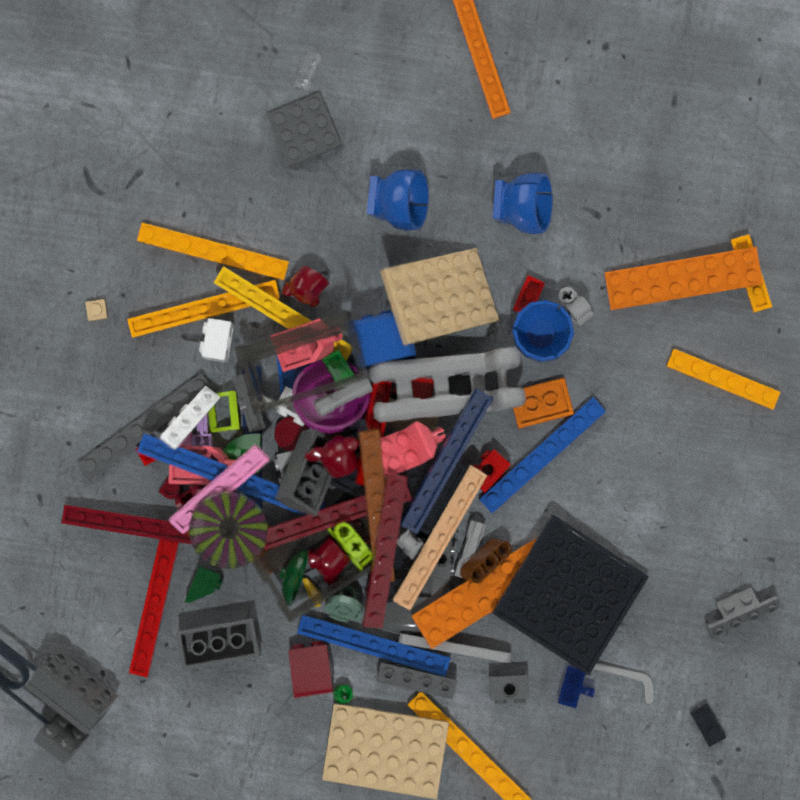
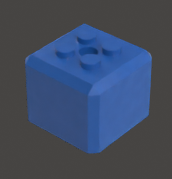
(381, 339)

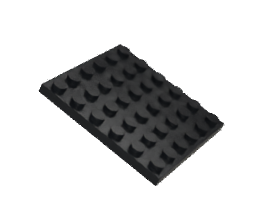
(570, 594)

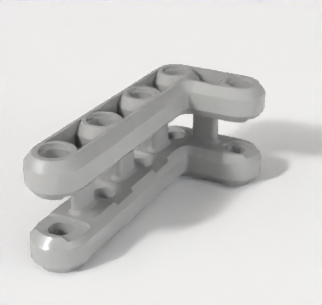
(440, 370)

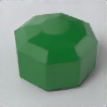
(342, 694)

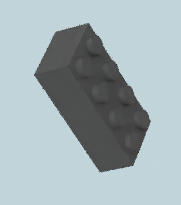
(218, 643)

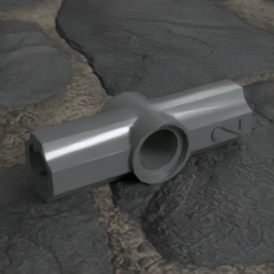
(254, 421)

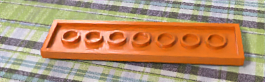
(683, 278)
(467, 602)

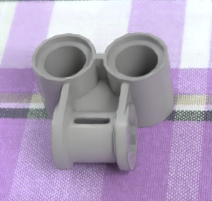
(577, 306)
(409, 542)

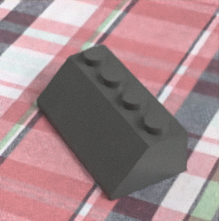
(305, 480)

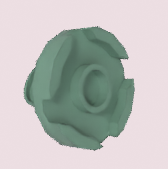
(343, 607)

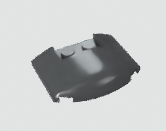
(399, 618)

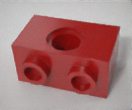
(499, 466)

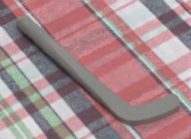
(645, 679)

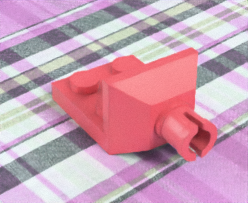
(307, 353)
(409, 448)
(180, 476)

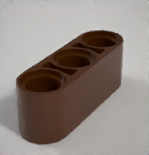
(486, 560)

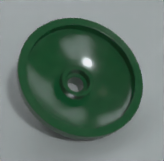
(293, 576)

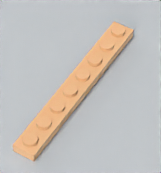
(440, 537)

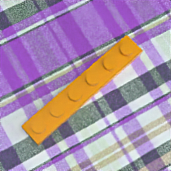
(723, 379)

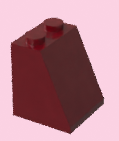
(310, 669)

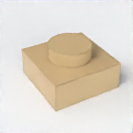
(96, 310)

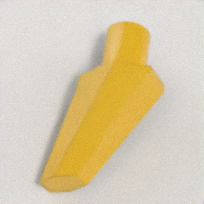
(311, 589)

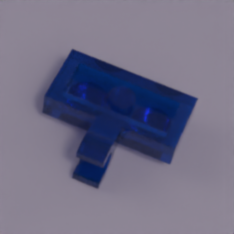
(573, 687)

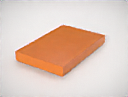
(544, 403)

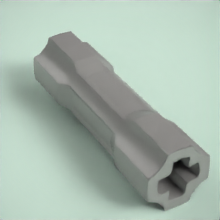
(330, 402)
(473, 537)

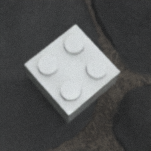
(217, 340)

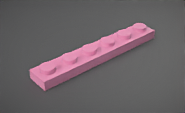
(225, 482)

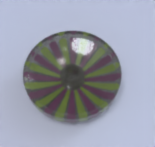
(228, 530)

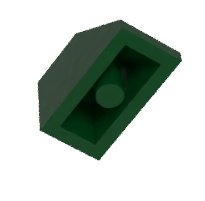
(204, 584)

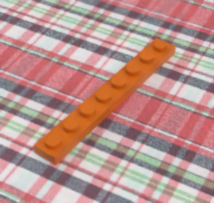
(482, 58)

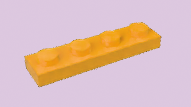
(757, 295)

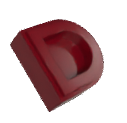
(170, 491)

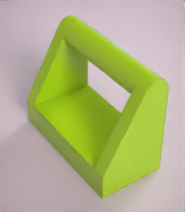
(234, 414)

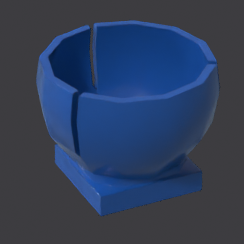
(391, 198)
(521, 204)
(542, 331)

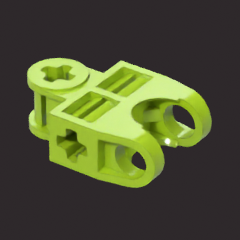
(351, 544)

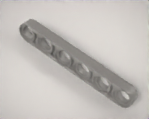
(457, 648)

